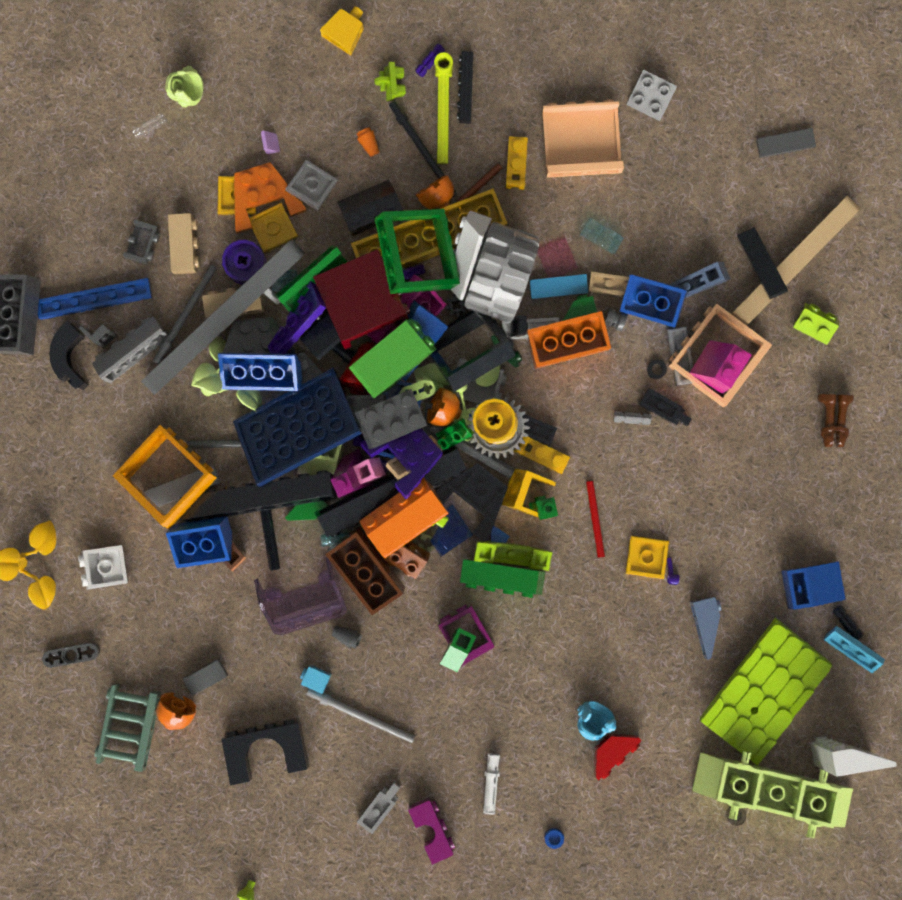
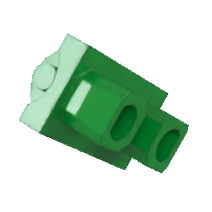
(453, 434)

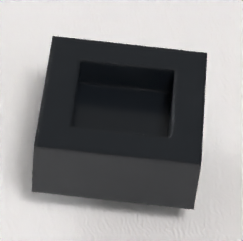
(519, 326)

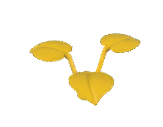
(11, 562)

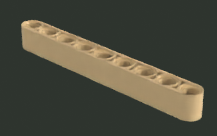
(799, 257)

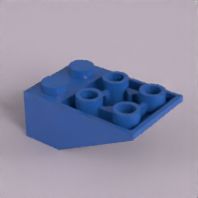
(813, 585)

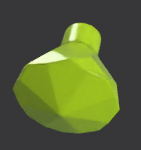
(247, 892)

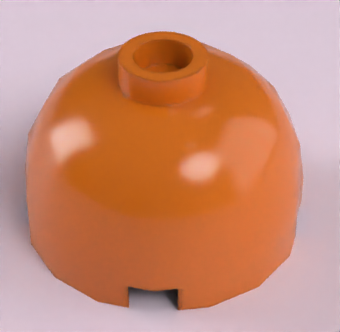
(437, 194)
(444, 409)
(175, 712)

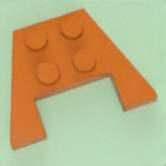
(259, 187)

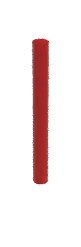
(595, 519)

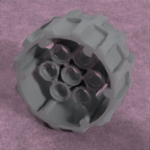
(502, 272)

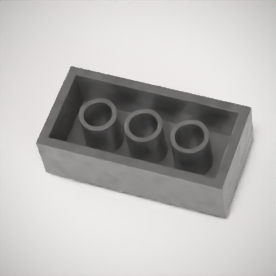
(18, 313)

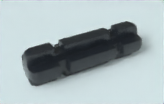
(848, 622)

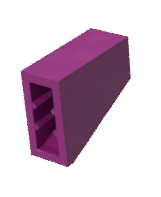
(345, 478)

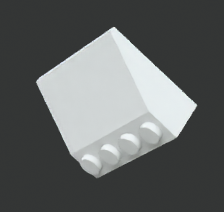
(844, 759)

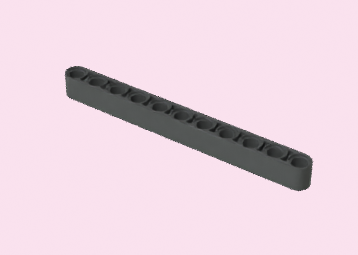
(223, 316)

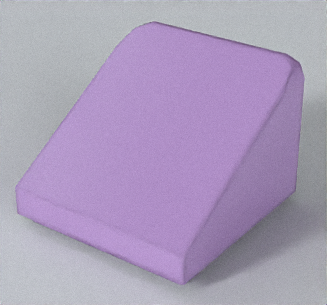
(270, 142)

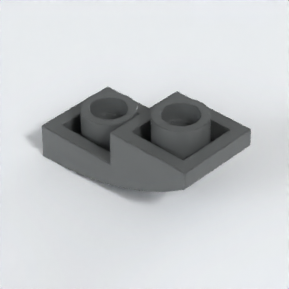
(205, 677)

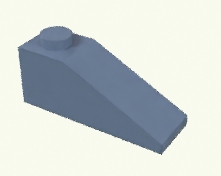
(704, 279)
(706, 619)

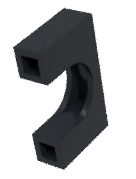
(287, 735)

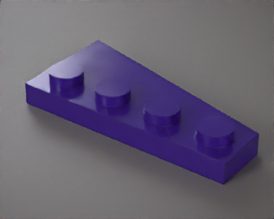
(299, 321)

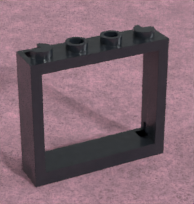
(480, 364)

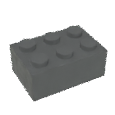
(390, 419)

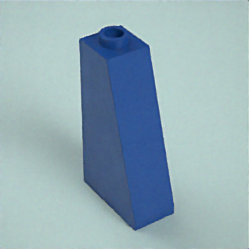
(430, 324)

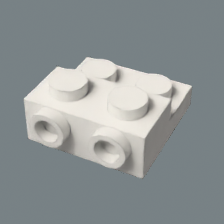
(103, 567)

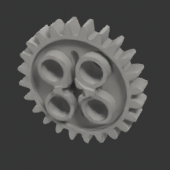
(510, 444)

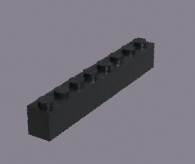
(252, 498)
(356, 506)

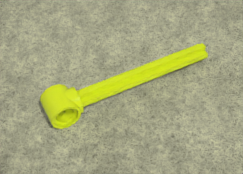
(443, 106)

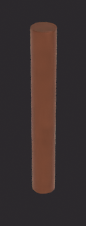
(481, 182)

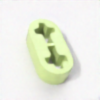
(415, 387)

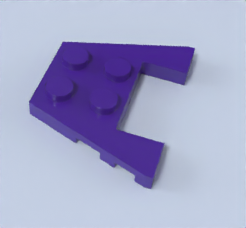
(415, 453)

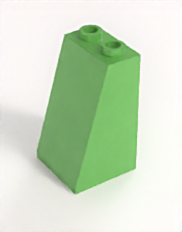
(393, 358)

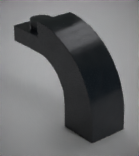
(60, 355)

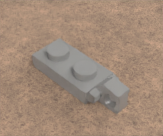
(379, 808)

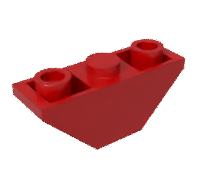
(612, 752)

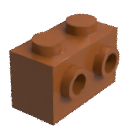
(409, 559)

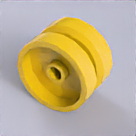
(491, 410)

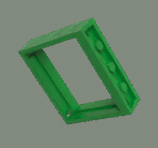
(391, 254)

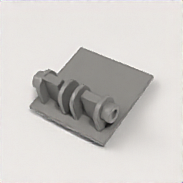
(651, 95)

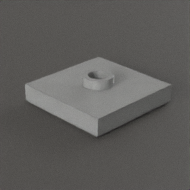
(311, 185)

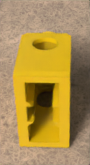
(344, 29)

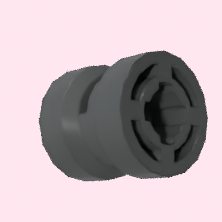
(616, 319)

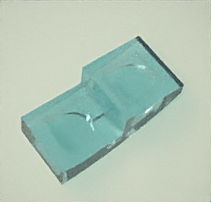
(601, 236)

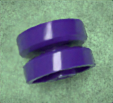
(237, 254)

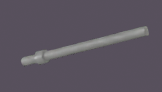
(326, 699)

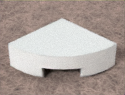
(271, 295)

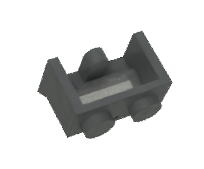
(142, 242)

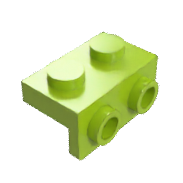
(817, 323)

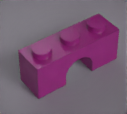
(440, 845)

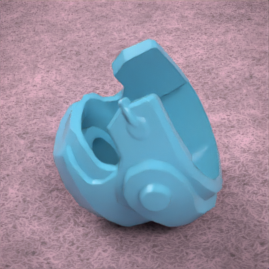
(595, 720)

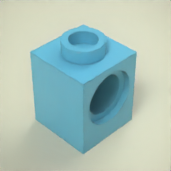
(315, 679)

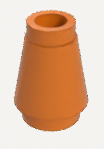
(368, 141)

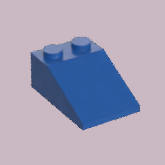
(653, 300)

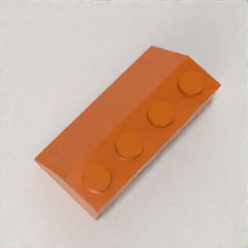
(568, 340)
(403, 519)

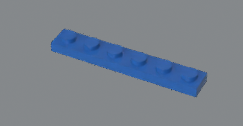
(94, 298)

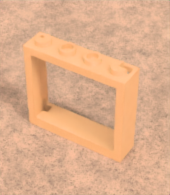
(740, 327)

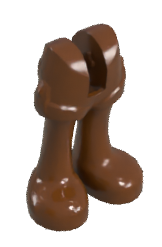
(829, 428)

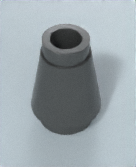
(348, 637)

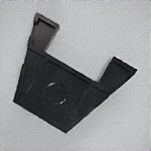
(480, 491)

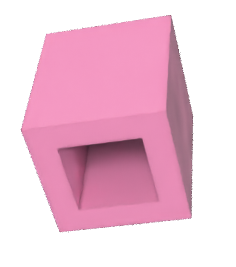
(369, 470)

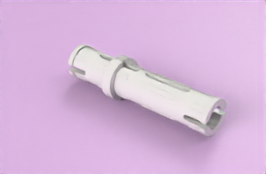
(492, 774)

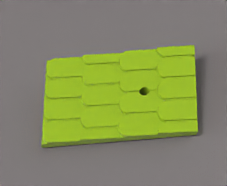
(766, 691)

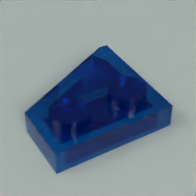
(452, 534)

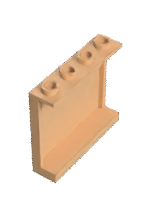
(582, 138)

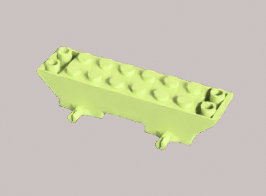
(772, 791)

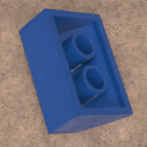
(200, 542)

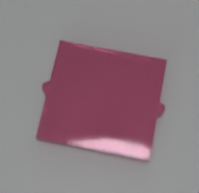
(557, 258)

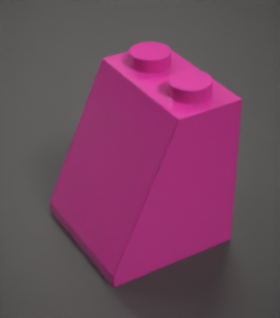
(720, 365)

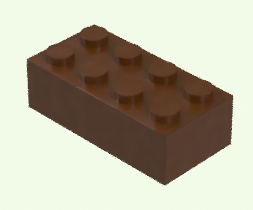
(365, 571)

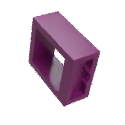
(479, 650)

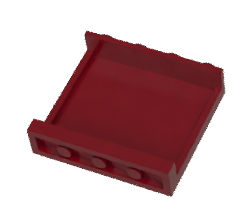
(360, 297)

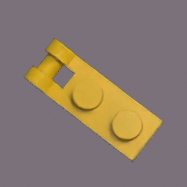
(516, 162)
(543, 455)

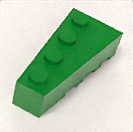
(502, 577)

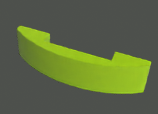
(512, 554)

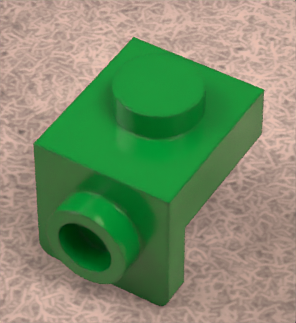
(545, 507)

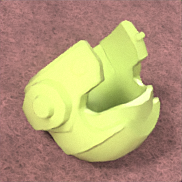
(185, 86)

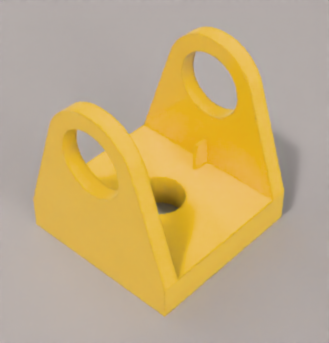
(518, 488)

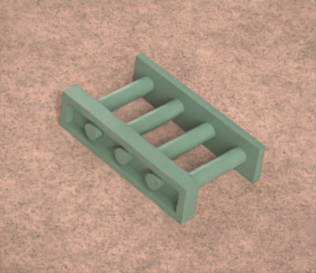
(143, 740)

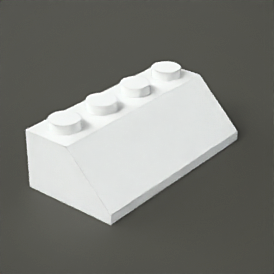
(469, 248)

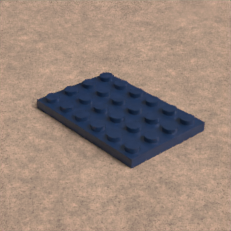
(296, 427)

